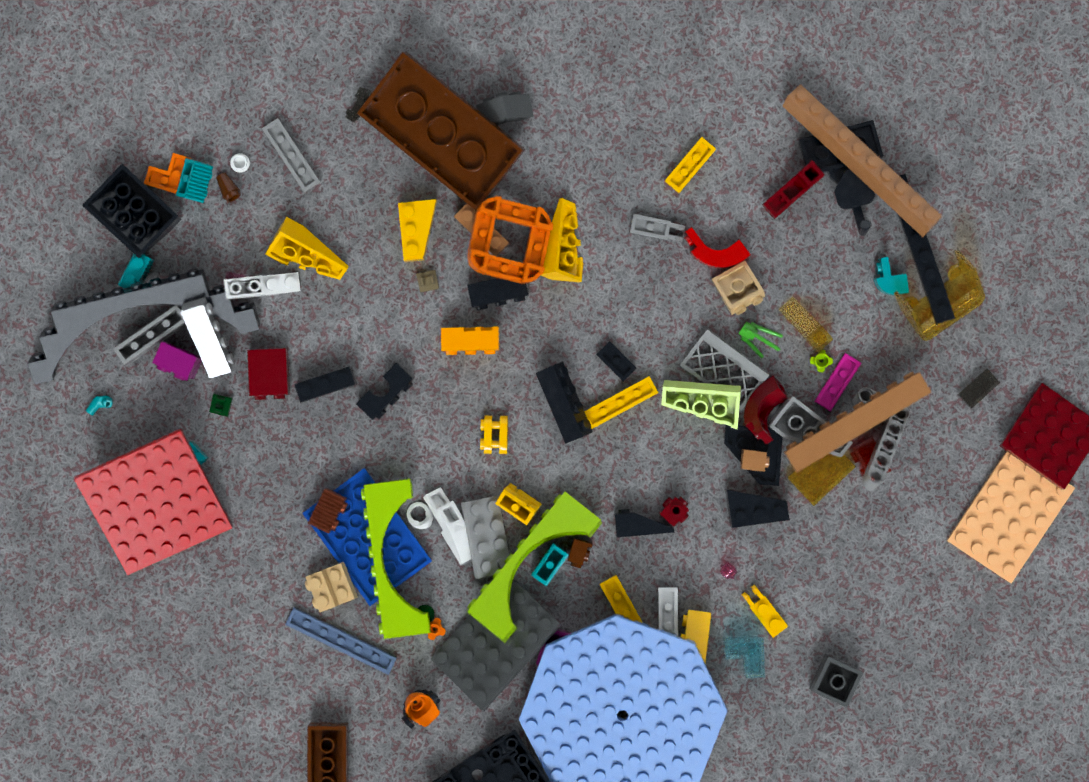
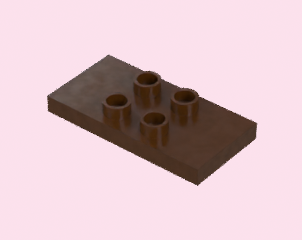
(441, 130)

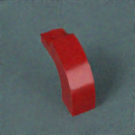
(715, 258)

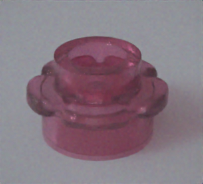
(728, 570)

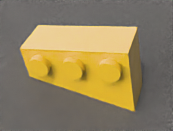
(415, 227)
(697, 629)

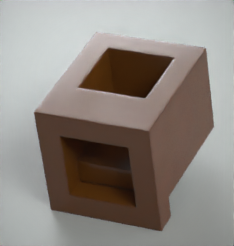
(579, 552)

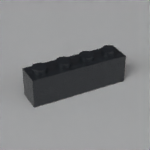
(564, 402)

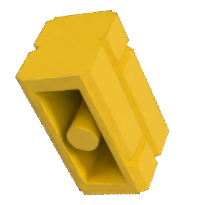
(518, 503)

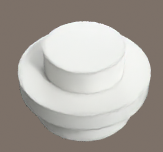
(240, 162)

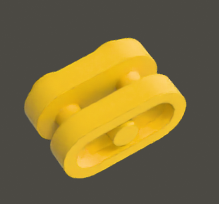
(487, 426)

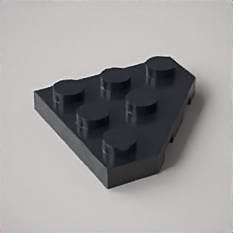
(744, 439)

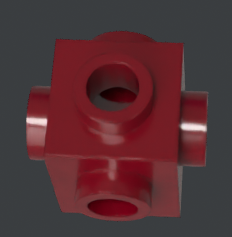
(674, 518)

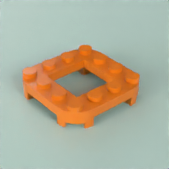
(536, 248)

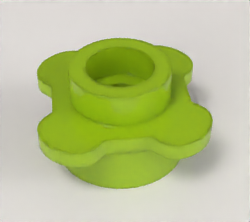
(826, 361)

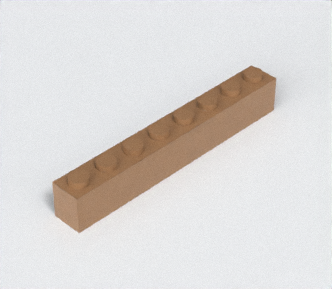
(856, 422)

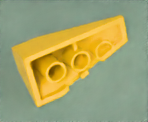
(300, 246)
(561, 255)

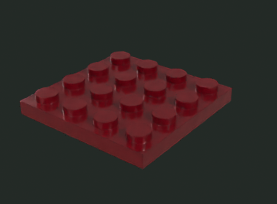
(1050, 436)

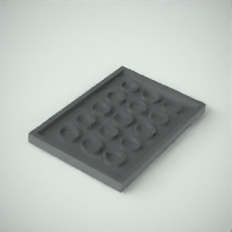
(483, 662)

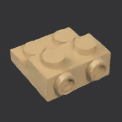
(739, 288)
(330, 587)

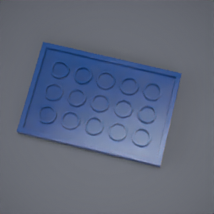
(349, 542)

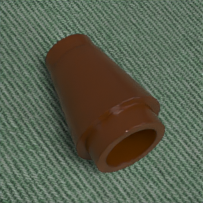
(228, 188)

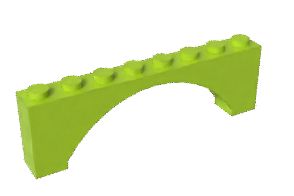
(563, 519)
(397, 615)

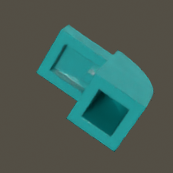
(890, 284)

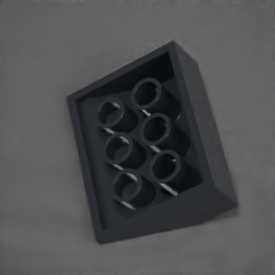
(131, 211)

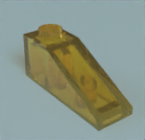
(806, 324)

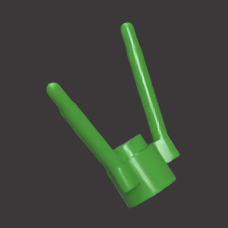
(749, 332)

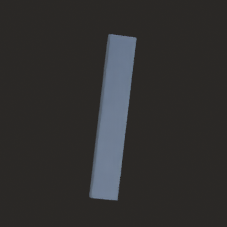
(341, 640)

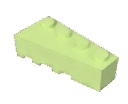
(704, 400)

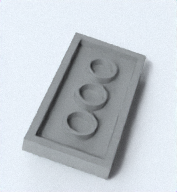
(485, 535)

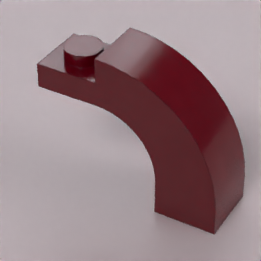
(793, 189)
(760, 405)

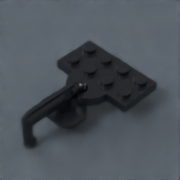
(851, 190)

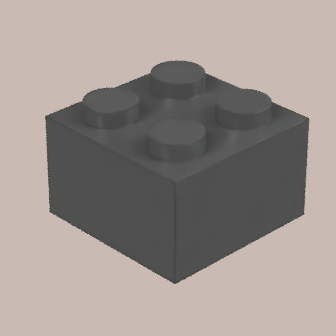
(836, 680)

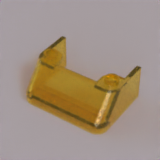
(963, 293)

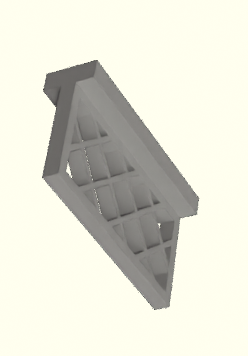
(731, 353)

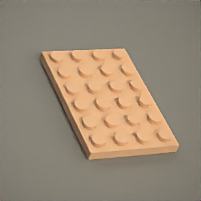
(1008, 517)

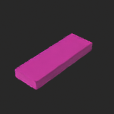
(837, 382)

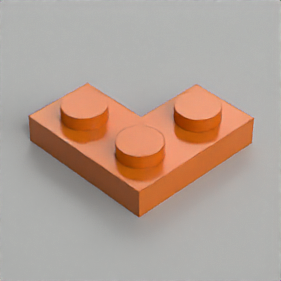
(165, 179)

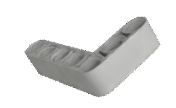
(885, 438)

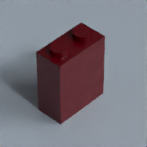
(268, 373)

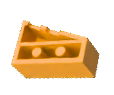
(470, 340)

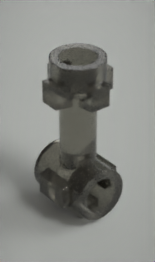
(362, 95)

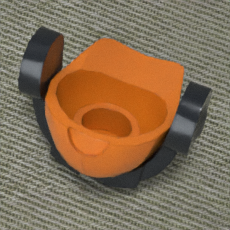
(420, 708)

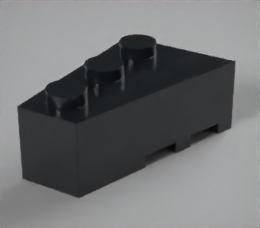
(753, 509)

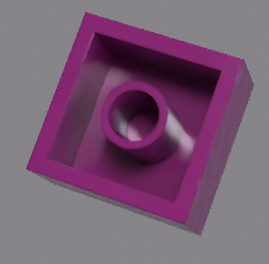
(177, 360)

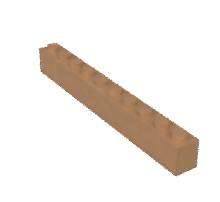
(861, 160)

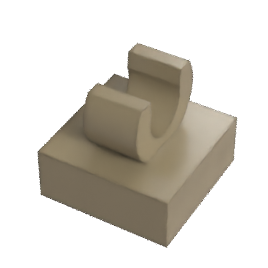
(427, 281)

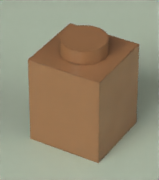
(754, 460)

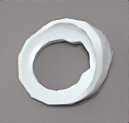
(426, 522)

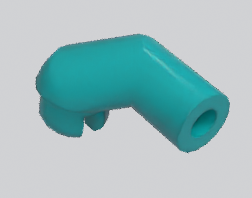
(99, 402)

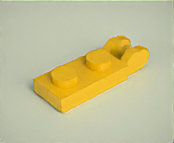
(766, 613)

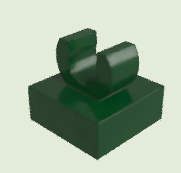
(221, 405)

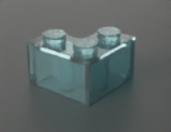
(750, 650)

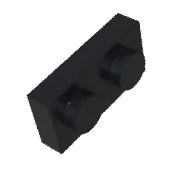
(616, 361)

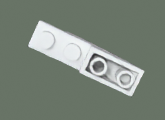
(261, 285)
(451, 523)

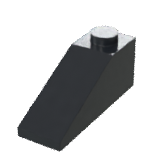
(634, 524)

